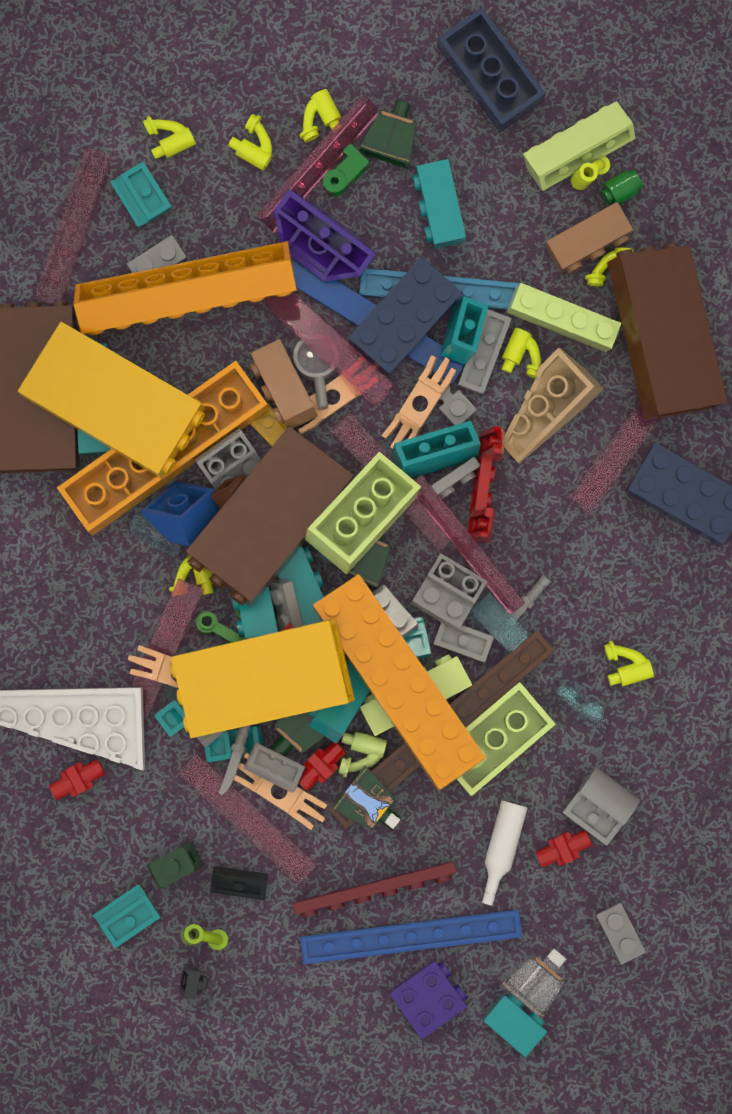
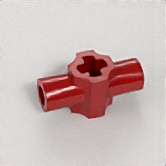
(321, 765)
(77, 779)
(564, 848)

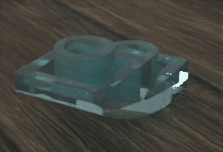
(500, 623)
(589, 710)

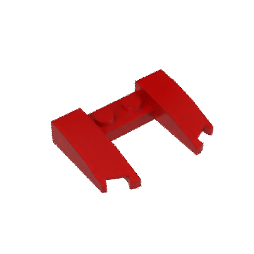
(480, 514)

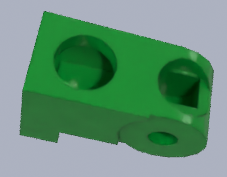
(341, 178)

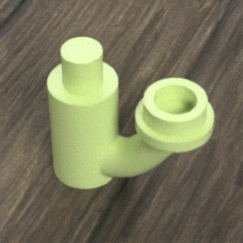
(365, 744)

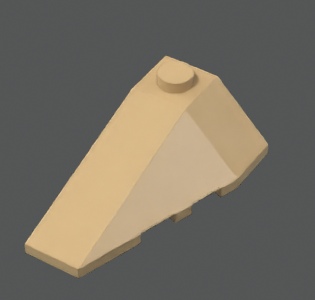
(555, 397)

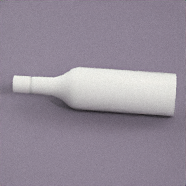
(503, 846)

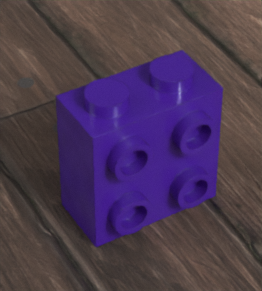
(429, 998)

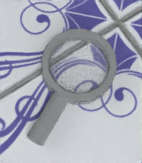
(314, 368)

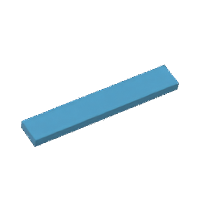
(491, 293)

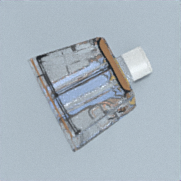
(536, 981)

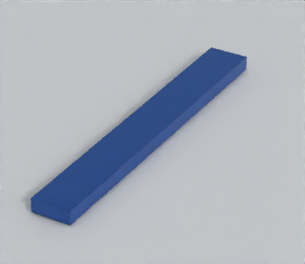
(357, 308)
(411, 936)

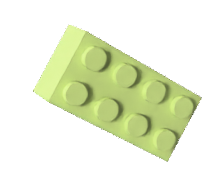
(362, 513)
(504, 734)

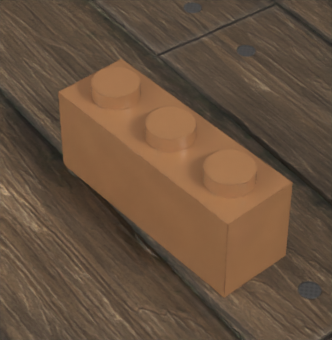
(589, 239)
(282, 385)

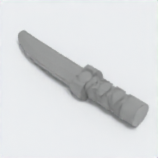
(531, 596)
(238, 750)

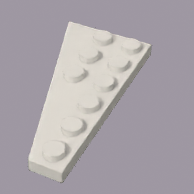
(85, 719)

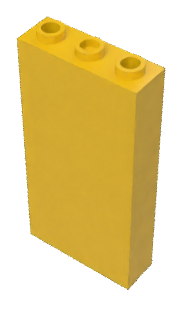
(112, 400)
(262, 678)

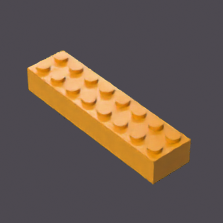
(184, 288)
(117, 484)
(400, 683)

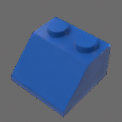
(181, 512)

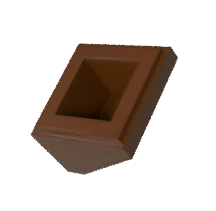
(226, 490)

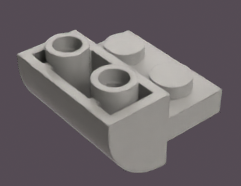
(228, 459)
(449, 592)
(601, 806)

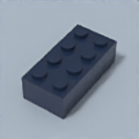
(491, 69)
(405, 317)
(684, 494)

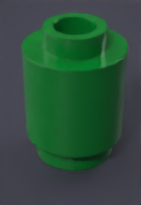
(621, 187)

